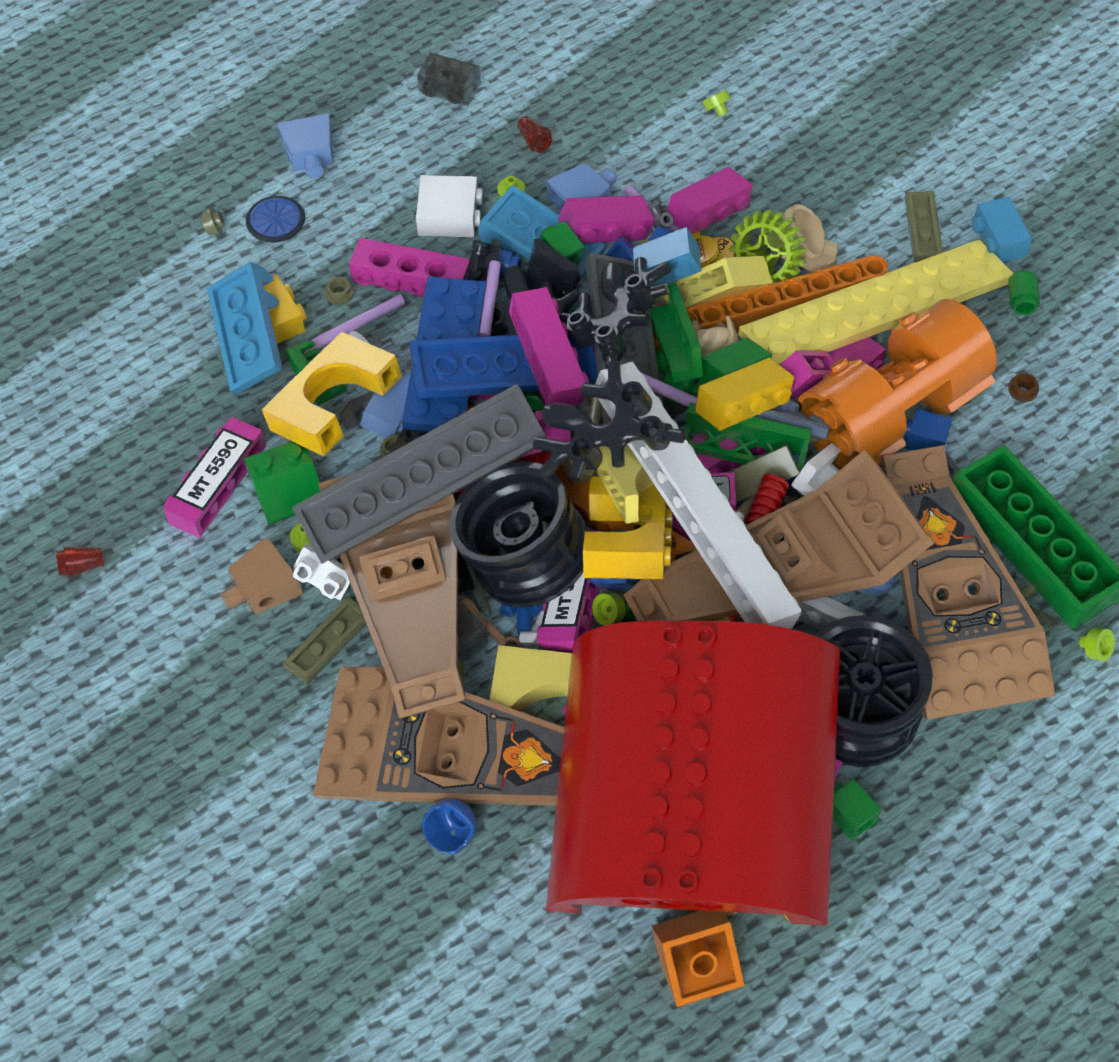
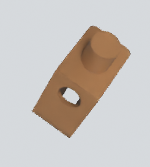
(261, 579)

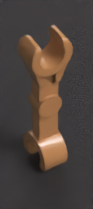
(491, 630)

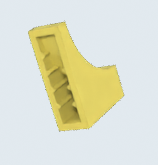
(723, 279)
(624, 483)
(529, 676)

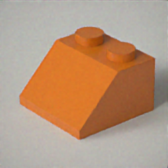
(698, 956)

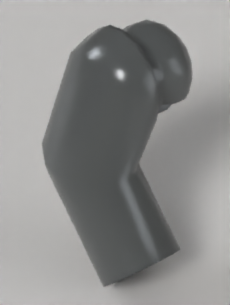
(661, 217)

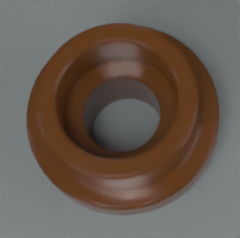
(1027, 381)

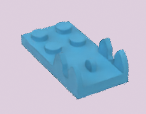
(520, 220)
(245, 326)

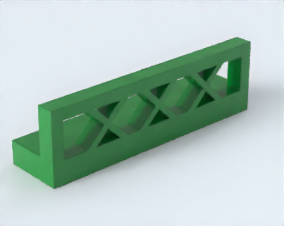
(677, 338)
(748, 435)

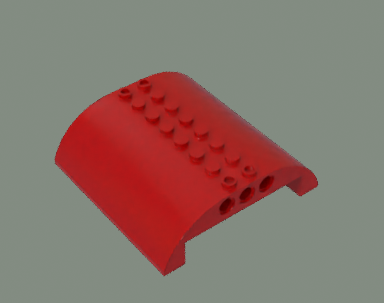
(697, 770)

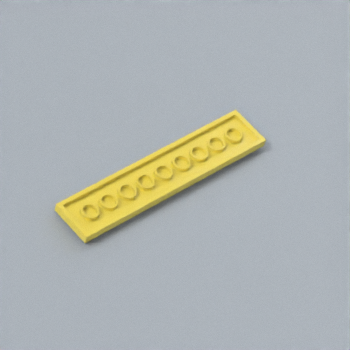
(878, 302)

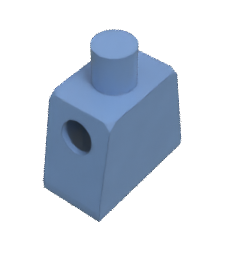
(308, 143)
(579, 183)

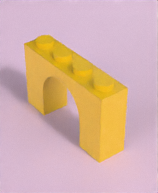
(340, 362)
(630, 553)

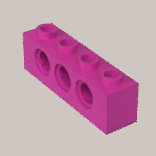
(402, 267)

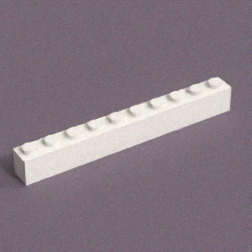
(710, 521)

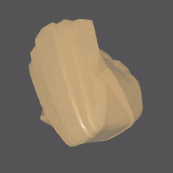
(820, 252)

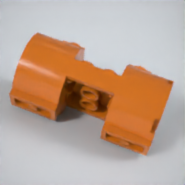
(934, 358)

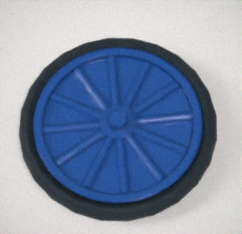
(275, 219)

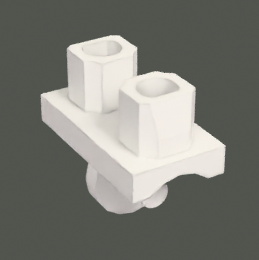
(328, 577)

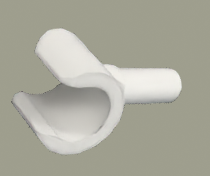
(529, 638)

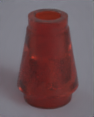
(535, 135)
(77, 560)

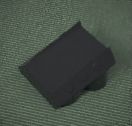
(551, 266)

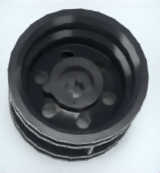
(520, 535)
(872, 692)

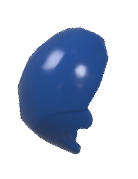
(446, 817)

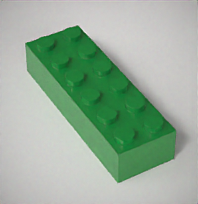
(1039, 537)

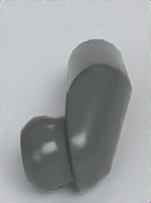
(354, 406)

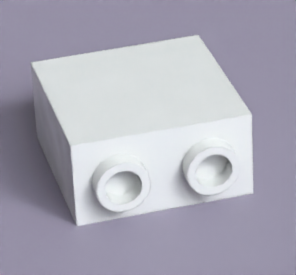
(448, 206)

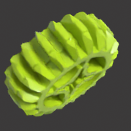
(770, 226)

